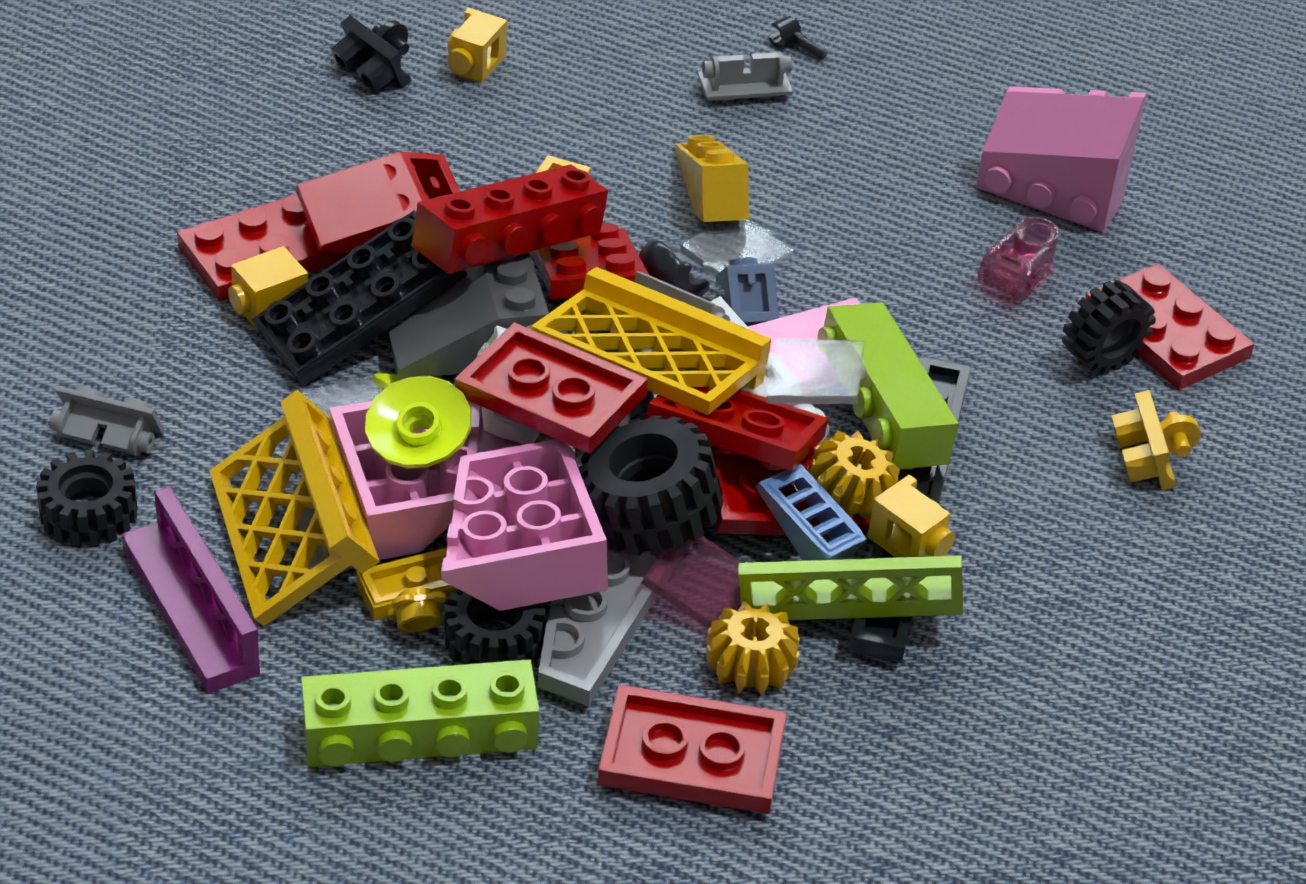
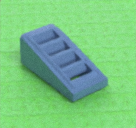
(833, 520)

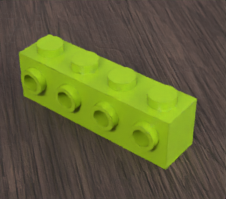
(897, 394)
(421, 716)

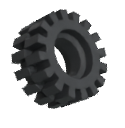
(1108, 327)
(93, 518)
(479, 645)

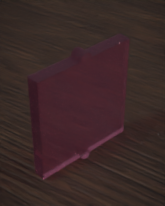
(696, 579)

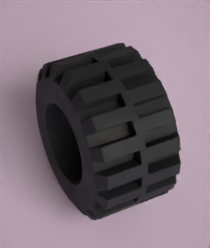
(653, 485)

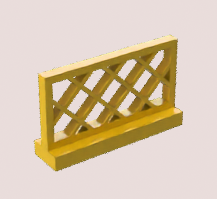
(678, 333)
(323, 487)

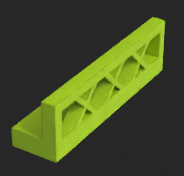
(855, 587)

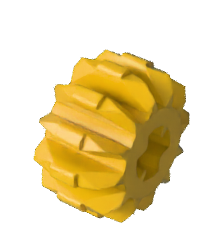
(853, 471)
(752, 648)

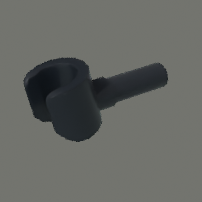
(790, 31)

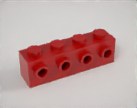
(509, 218)

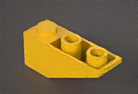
(714, 179)

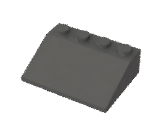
(456, 323)

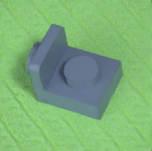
(750, 290)

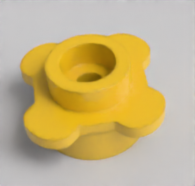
(417, 609)

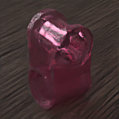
(1021, 257)

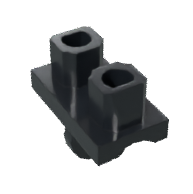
(379, 48)

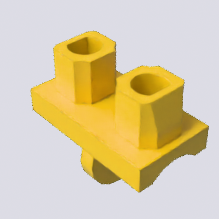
(1173, 435)

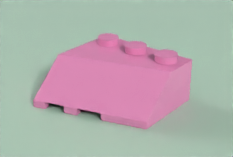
(1063, 152)
(400, 504)
(524, 528)

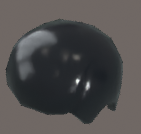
(665, 266)

